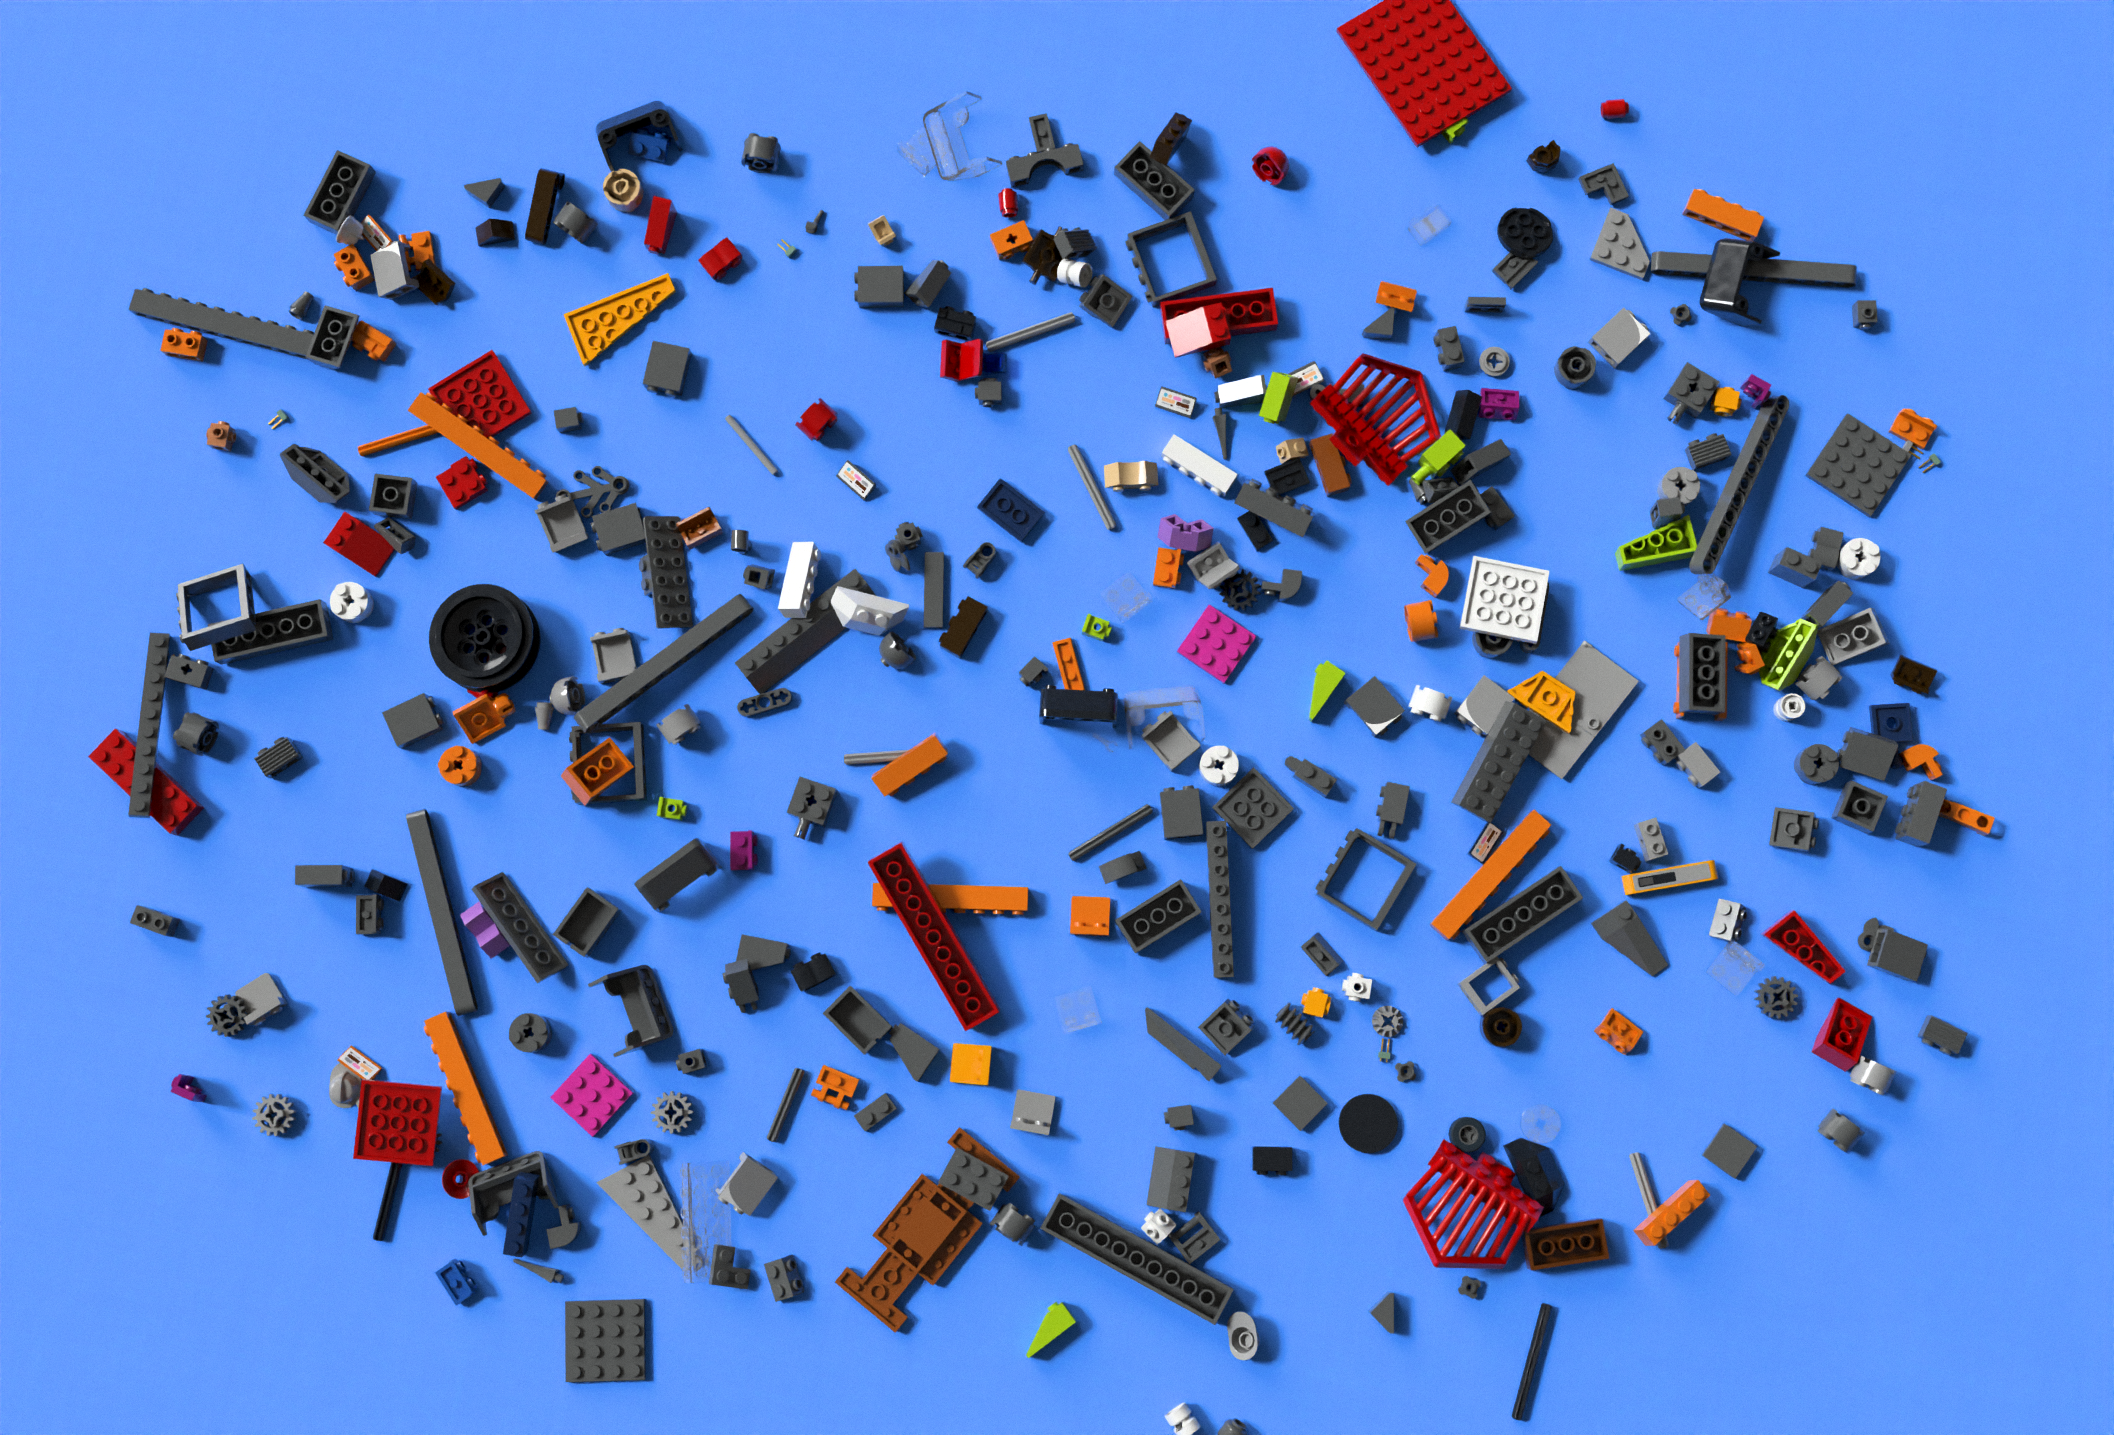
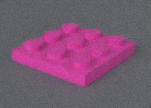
(1216, 644)
(591, 1095)

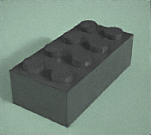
(1154, 182)
(339, 192)
(1274, 507)
(1448, 517)
(1702, 673)
(1158, 916)

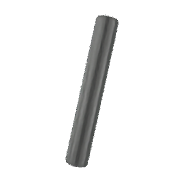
(785, 1104)

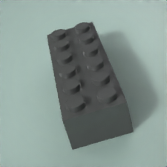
(278, 631)
(1498, 761)
(1522, 914)

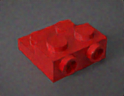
(462, 482)

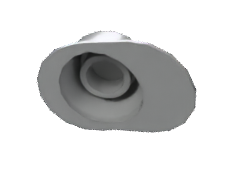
(344, 1087)
(1242, 1336)

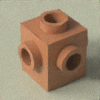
(1217, 362)
(221, 436)

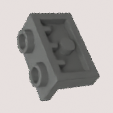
(1500, 512)

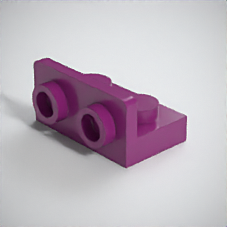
(1756, 387)
(1499, 404)
(742, 850)
(182, 1086)

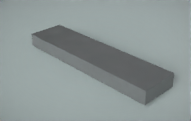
(933, 589)

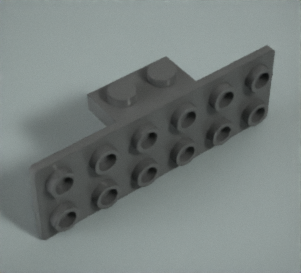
(665, 572)

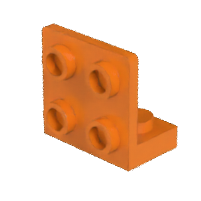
(1090, 916)

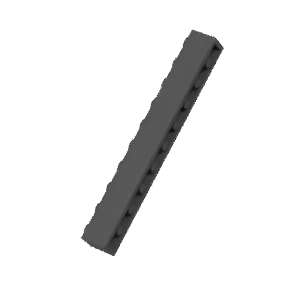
(221, 323)

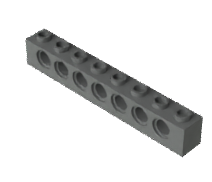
(1219, 899)

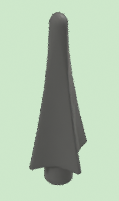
(1220, 425)
(546, 1273)

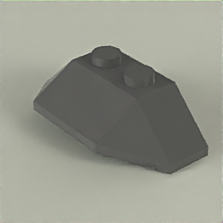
(316, 473)

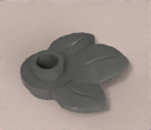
(895, 550)
(1869, 931)

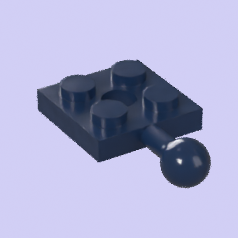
(1901, 733)

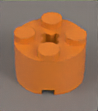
(1420, 621)
(449, 766)

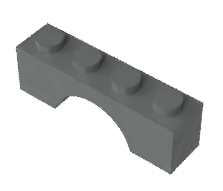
(1065, 158)

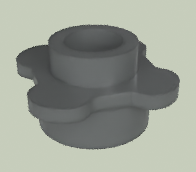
(1685, 314)
(1410, 1071)
(1466, 1281)

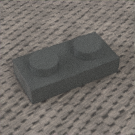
(1041, 132)
(875, 1112)

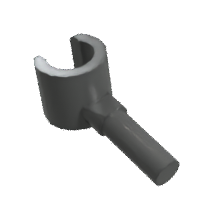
(811, 227)

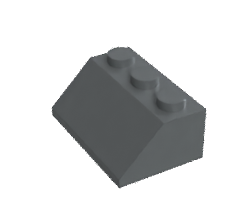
(332, 337)
(1170, 1179)

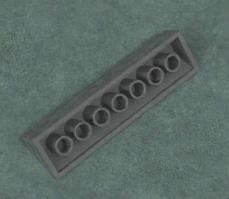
(797, 638)

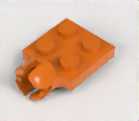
(484, 716)

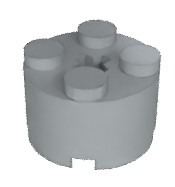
(1687, 481)
(1818, 678)
(678, 724)
(1873, 1074)

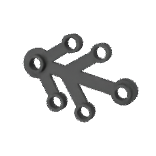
(597, 490)

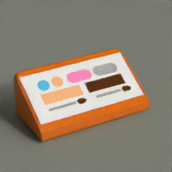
(374, 234)
(359, 1064)

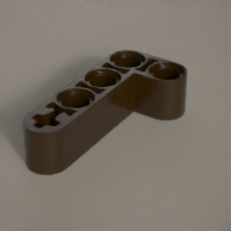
(542, 205)

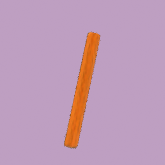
(396, 440)

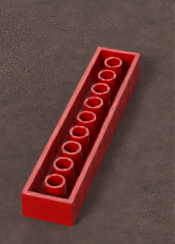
(934, 936)

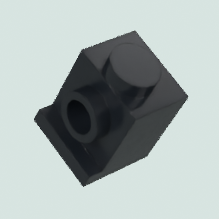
(1625, 859)

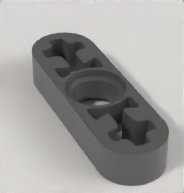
(776, 693)

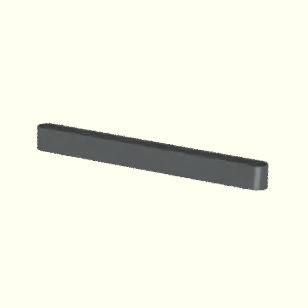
(1762, 270)
(1739, 485)
(663, 663)
(441, 912)

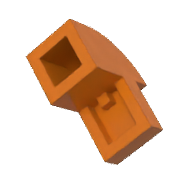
(1437, 575)
(1923, 756)

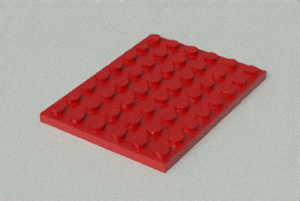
(1423, 64)

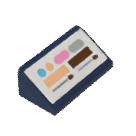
(1485, 842)

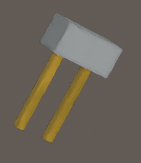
(1908, 444)

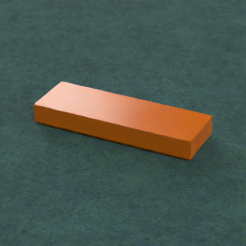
(1068, 664)

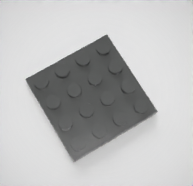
(1858, 465)
(605, 1340)

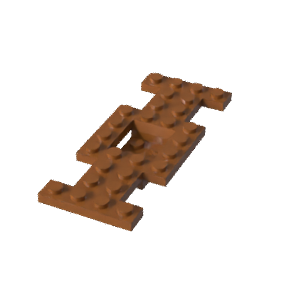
(917, 1236)

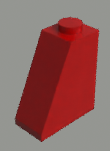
(660, 225)

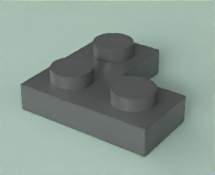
(1606, 179)
(722, 1269)

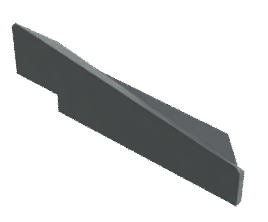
(1180, 1045)

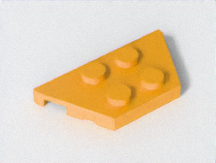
(1547, 698)

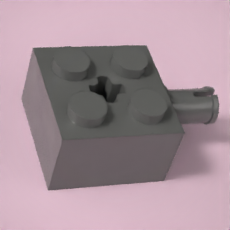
(1686, 401)
(816, 813)

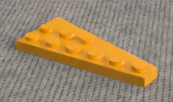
(608, 319)

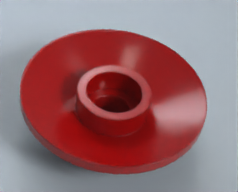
(465, 1170)

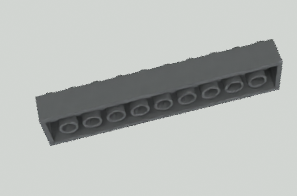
(1137, 1258)

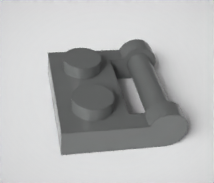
(1199, 1242)

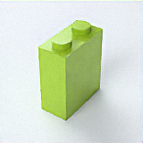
(1278, 397)

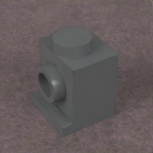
(751, 578)
(1032, 672)
(698, 1061)

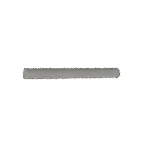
(752, 446)

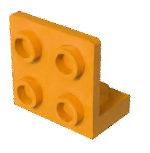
(970, 1064)

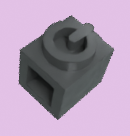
(989, 392)

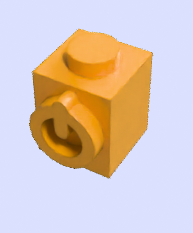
(1725, 401)
(1316, 1003)

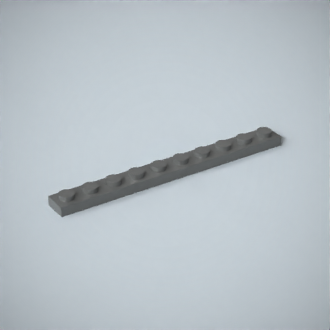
(149, 725)

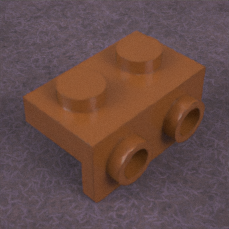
(699, 528)

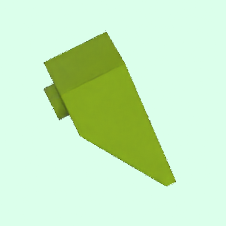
(1324, 684)
(1054, 1323)

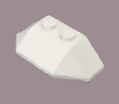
(866, 611)

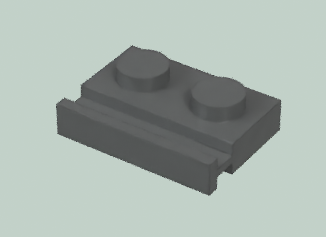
(1513, 269)
(1485, 304)

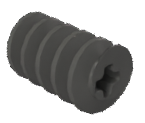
(1294, 1024)

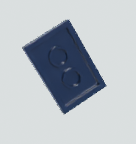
(1010, 510)

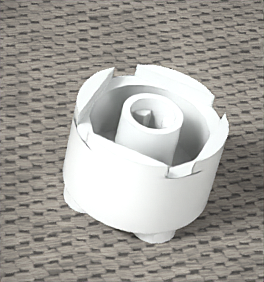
(1866, 552)
(356, 611)
(1430, 702)
(1216, 776)

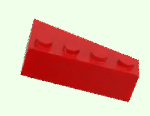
(1800, 943)

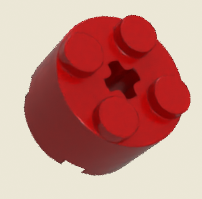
(817, 419)

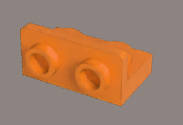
(1396, 296)
(1912, 427)
(1166, 568)
(1752, 659)
(1618, 1031)

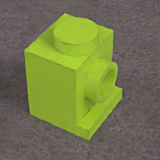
(1455, 130)
(1088, 628)
(677, 814)

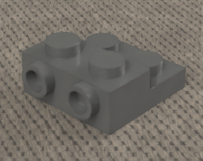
(1104, 300)
(1793, 829)
(1227, 1026)

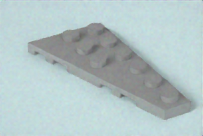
(647, 1202)

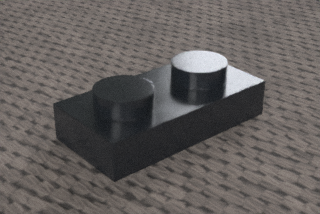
(1254, 530)

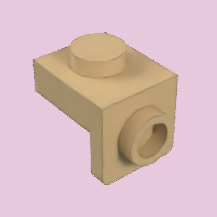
(881, 230)
(1291, 450)

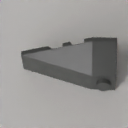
(1629, 937)

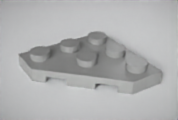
(1620, 246)

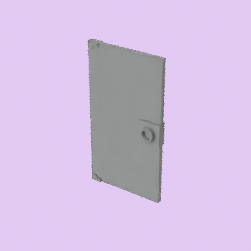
(1599, 691)

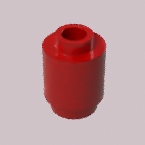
(1614, 109)
(1008, 202)

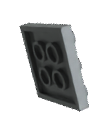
(1252, 808)

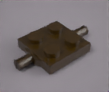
(1043, 256)

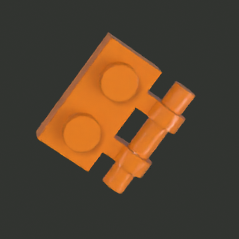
(422, 247)
(837, 1081)

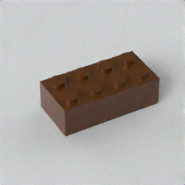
(1565, 1244)

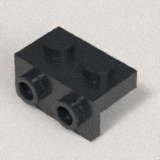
(1762, 632)

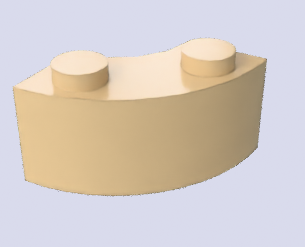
(1131, 475)

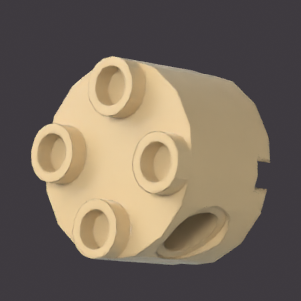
(623, 190)

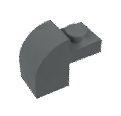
(1287, 588)
(1122, 867)
(567, 1232)

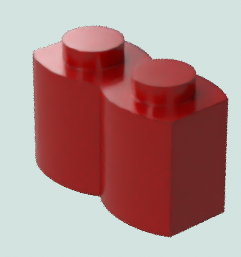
(720, 259)

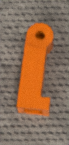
(1967, 817)

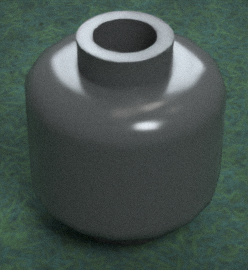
(1233, 1427)

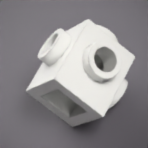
(1363, 984)
(1158, 1225)

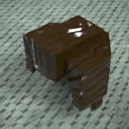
(1544, 158)

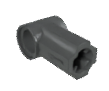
(740, 541)

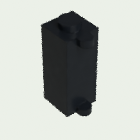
(1463, 413)

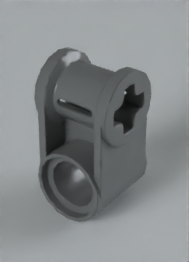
(979, 560)
(631, 1150)

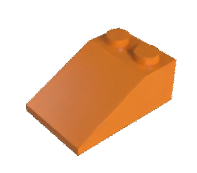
(596, 771)

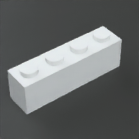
(1198, 465)
(799, 580)

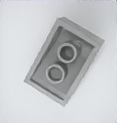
(1853, 636)

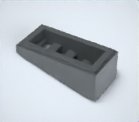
(401, 545)

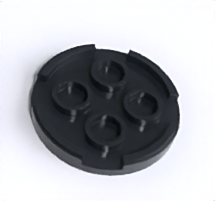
(1525, 232)
(1367, 1123)

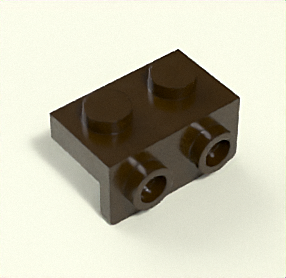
(434, 282)
(1913, 674)

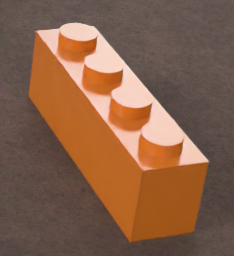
(1723, 215)
(910, 764)
(1671, 1212)

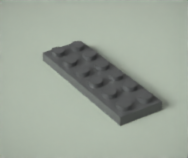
(520, 927)

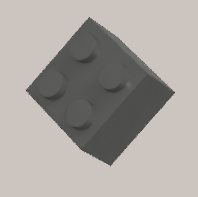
(393, 496)
(1859, 807)

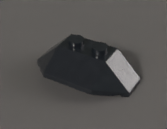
(1536, 1172)

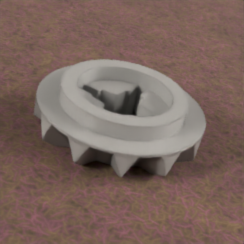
(1501, 357)
(1387, 1011)

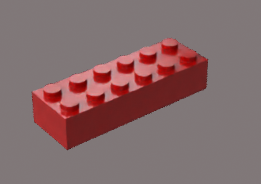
(1244, 311)
(170, 802)

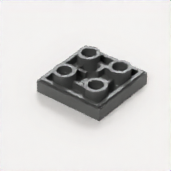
(1299, 1103)
(1729, 1151)

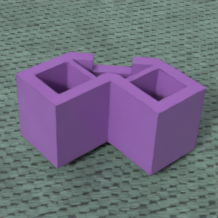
(1183, 535)
(485, 930)

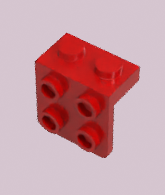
(961, 360)

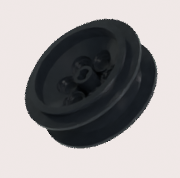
(472, 608)

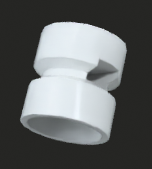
(1074, 272)
(1789, 707)
(1181, 1420)

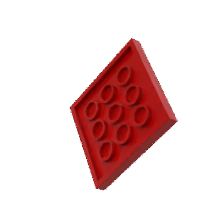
(482, 395)
(397, 1122)

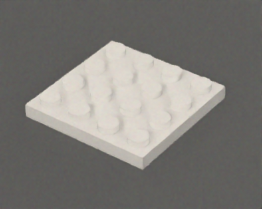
(1504, 599)

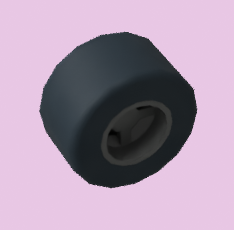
(1473, 1135)

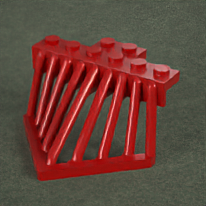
(1357, 437)
(1488, 1183)

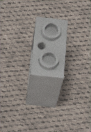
(1472, 995)

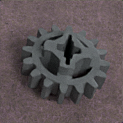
(1768, 991)
(221, 1021)

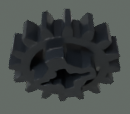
(1236, 596)

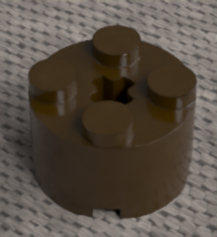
(1489, 1025)

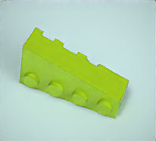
(1660, 546)

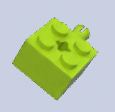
(1438, 457)

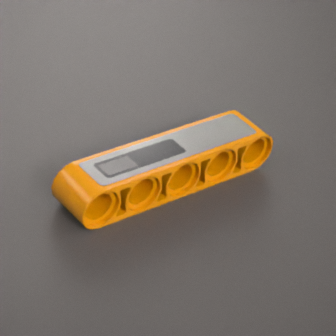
(1669, 877)

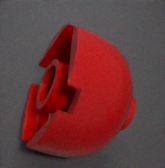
(1271, 165)

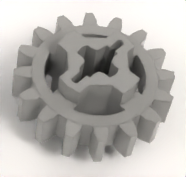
(664, 1112)
(275, 1123)

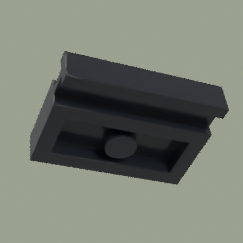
(1287, 476)

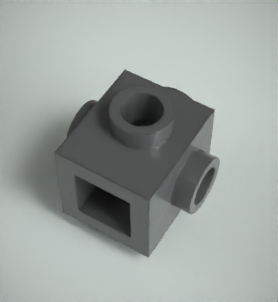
(909, 542)

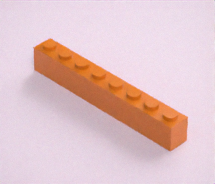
(477, 445)
(1490, 874)
(968, 898)
(465, 1087)

